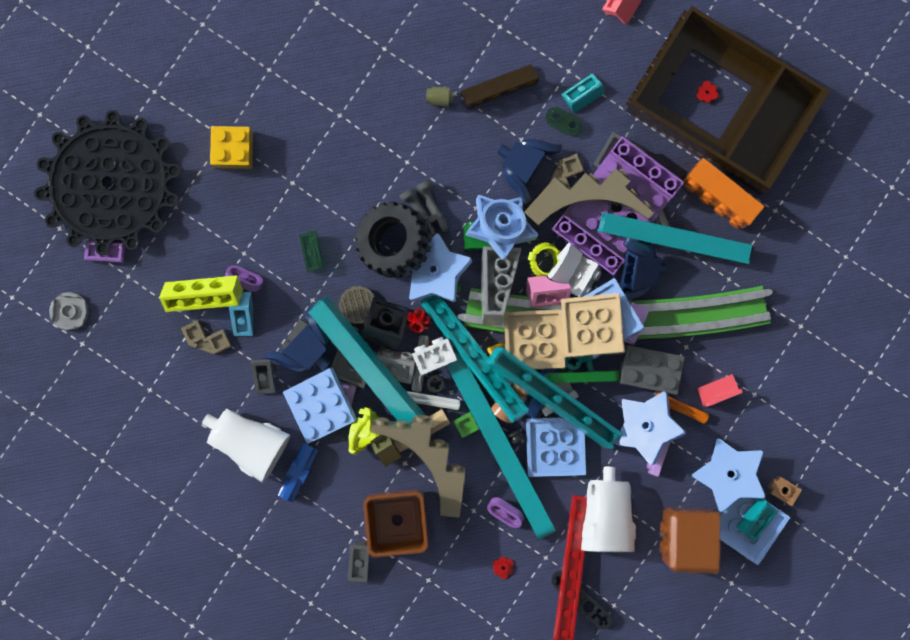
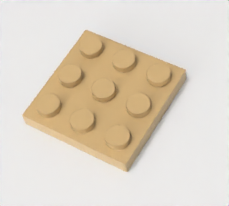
(592, 325)
(536, 338)

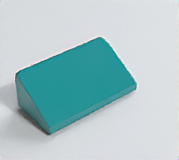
(583, 93)
(756, 519)

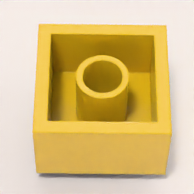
(231, 147)

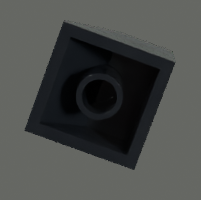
(384, 324)

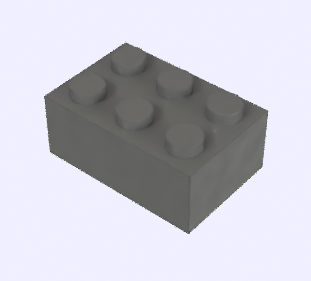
(651, 369)

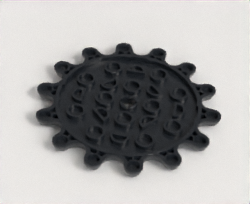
(79, 175)

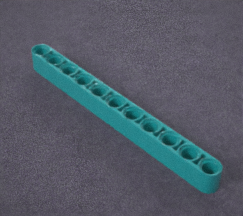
(500, 447)

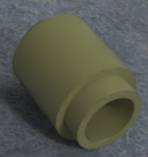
(439, 96)

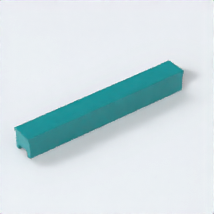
(675, 238)
(364, 360)
(553, 397)

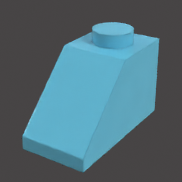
(242, 316)

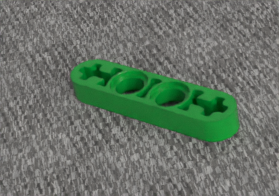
(572, 377)

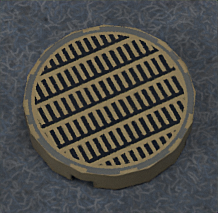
(355, 304)

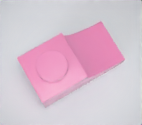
(546, 292)

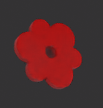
(711, 89)
(503, 573)

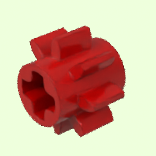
(418, 320)

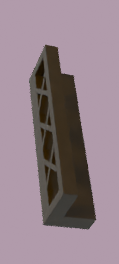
(499, 86)

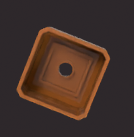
(383, 535)
(690, 539)

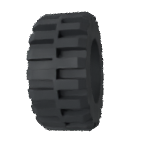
(374, 226)

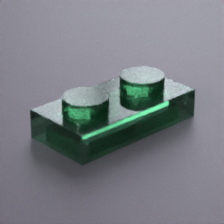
(311, 251)

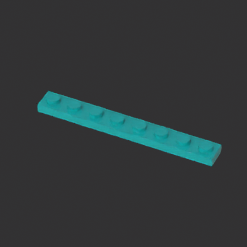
(474, 357)

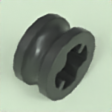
(438, 378)
(515, 436)

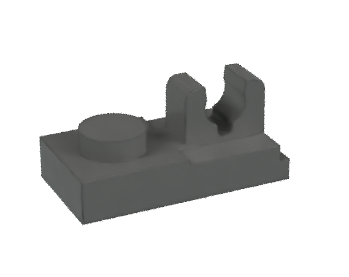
(358, 562)

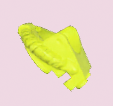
(532, 257)
(363, 430)

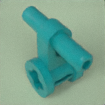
(576, 363)

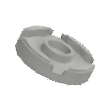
(69, 311)

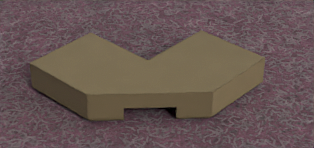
(567, 168)
(197, 338)

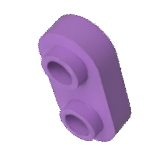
(248, 279)
(505, 512)

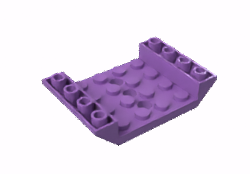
(582, 219)

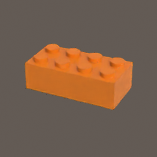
(722, 194)

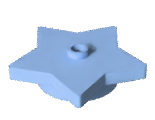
(501, 224)
(442, 281)
(659, 433)
(742, 485)

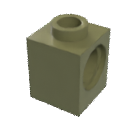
(385, 449)

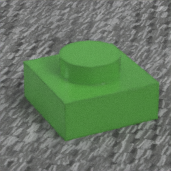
(466, 424)

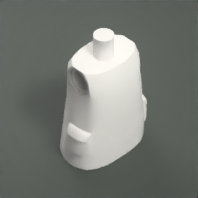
(247, 442)
(609, 516)

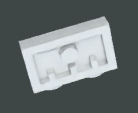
(584, 277)
(433, 356)

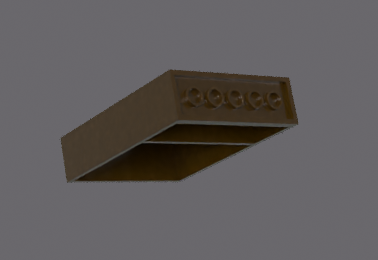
(765, 124)

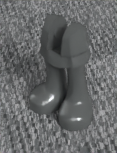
(424, 189)

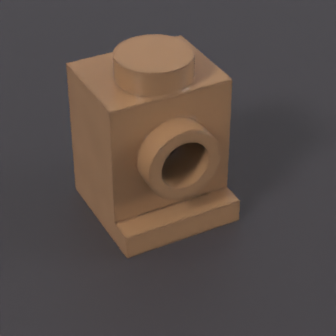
(776, 490)

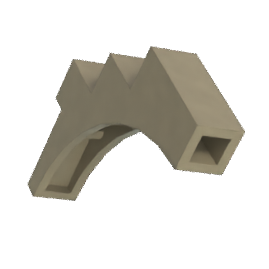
(613, 190)
(434, 454)

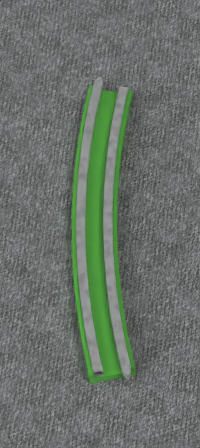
(665, 317)

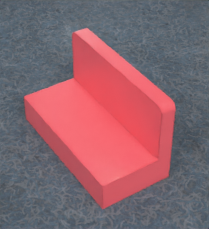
(621, 8)
(718, 390)

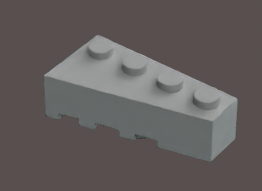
(496, 283)

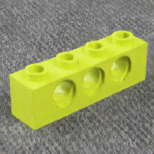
(201, 293)

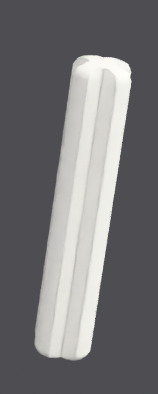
(435, 400)

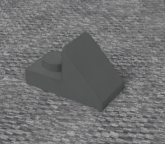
(263, 376)

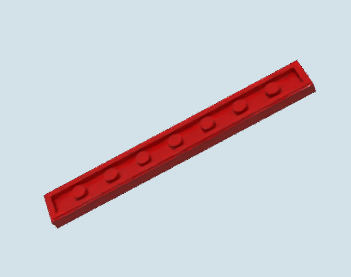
(571, 572)

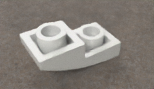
(569, 260)

